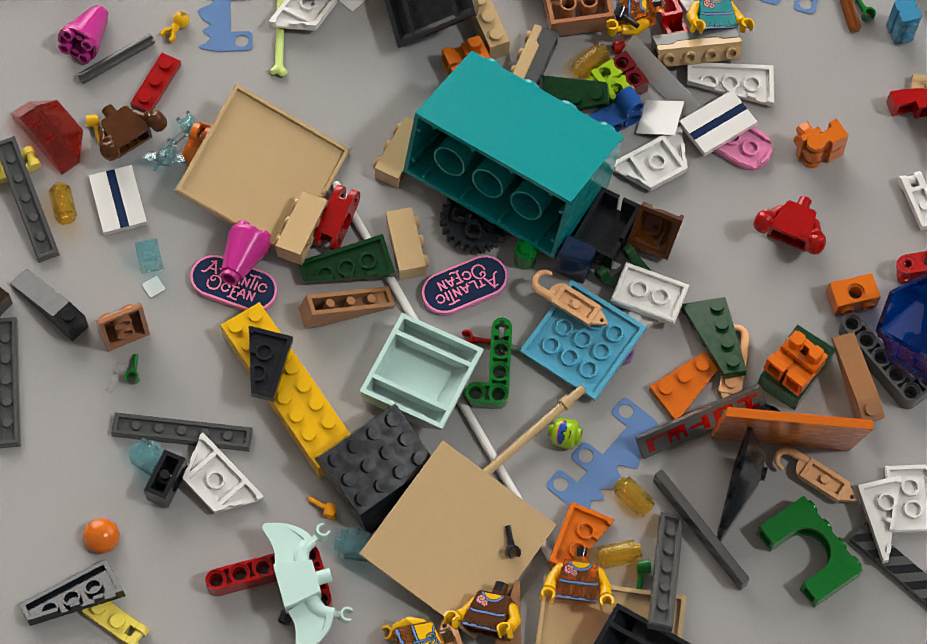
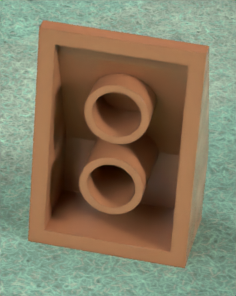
(123, 326)

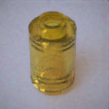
(590, 59)
(62, 203)
(634, 496)
(619, 554)

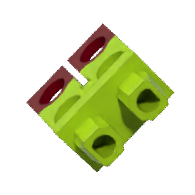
(619, 74)

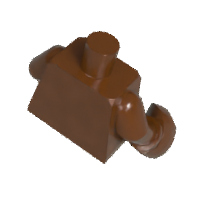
(127, 129)

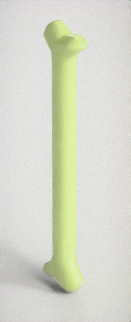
(279, 50)

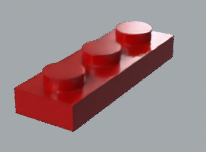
(156, 83)

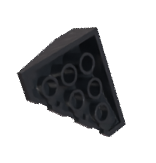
(744, 480)

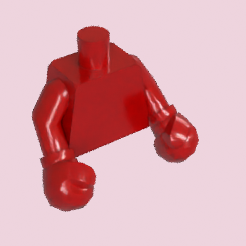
(793, 225)

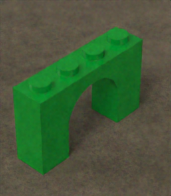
(803, 519)

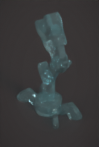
(166, 156)

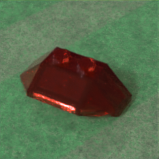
(52, 132)

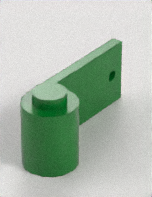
(525, 254)

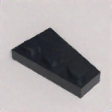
(267, 361)

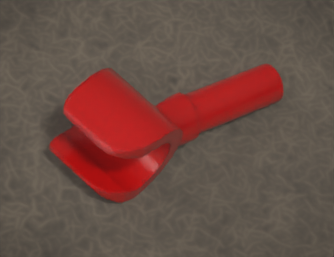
(618, 46)
(473, 339)

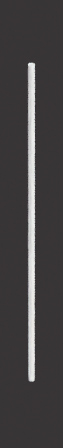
(463, 405)

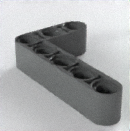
(882, 371)

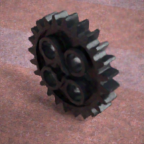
(459, 229)

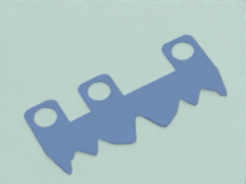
(219, 18)
(602, 470)

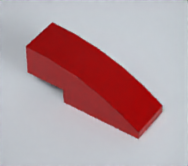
(672, 18)
(907, 101)

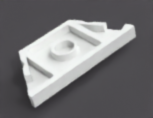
(302, 14)
(655, 161)
(218, 479)

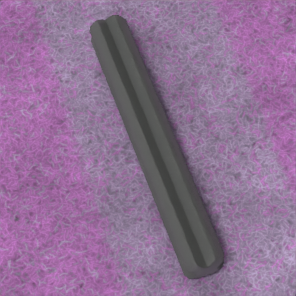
(116, 58)

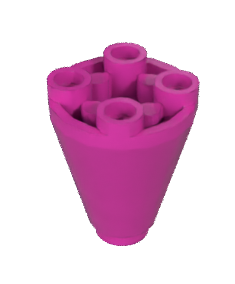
(84, 34)
(243, 251)

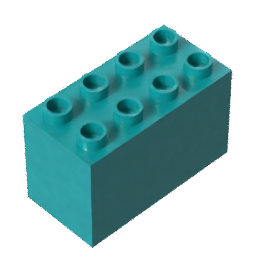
(511, 152)

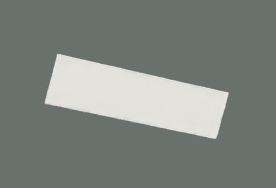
(660, 76)

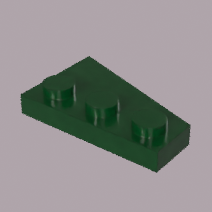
(580, 92)

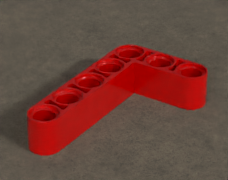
(253, 578)

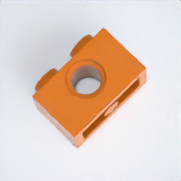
(862, 286)

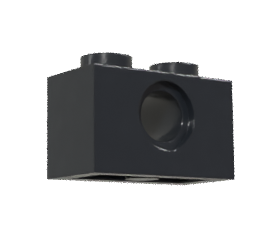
(166, 478)

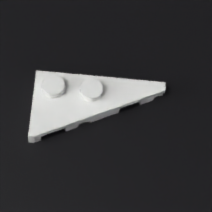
(879, 505)

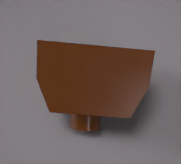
(654, 230)

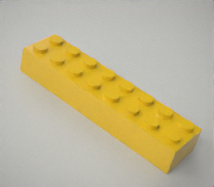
(298, 399)

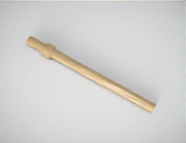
(565, 403)

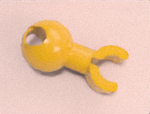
(179, 21)

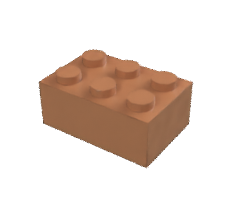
(577, 16)

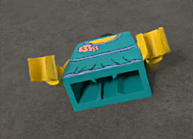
(716, 15)

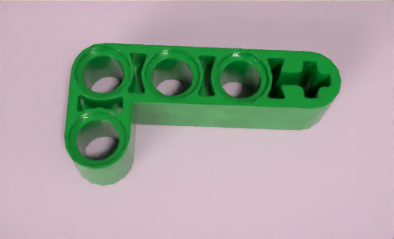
(496, 363)

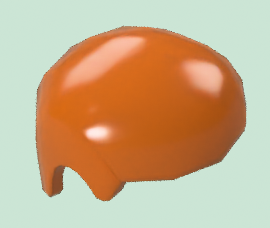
(101, 536)

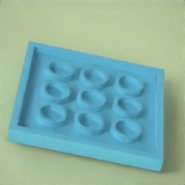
(582, 352)

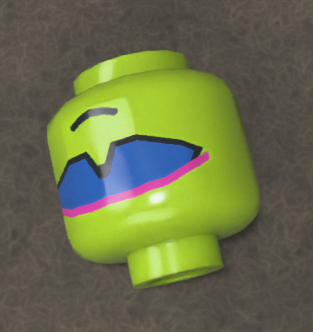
(565, 433)

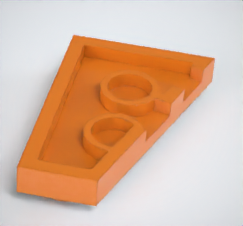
(683, 385)
(580, 528)

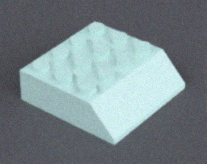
(421, 372)

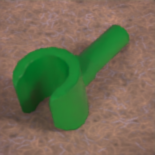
(864, 9)
(133, 370)
(643, 566)

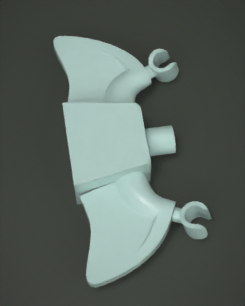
(301, 583)

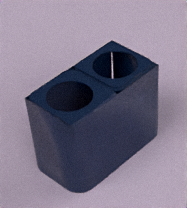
(575, 259)

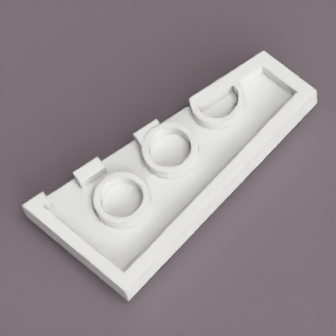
(746, 80)

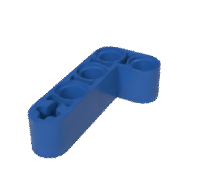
(624, 112)

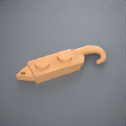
(818, 476)

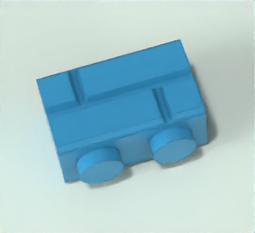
(903, 21)

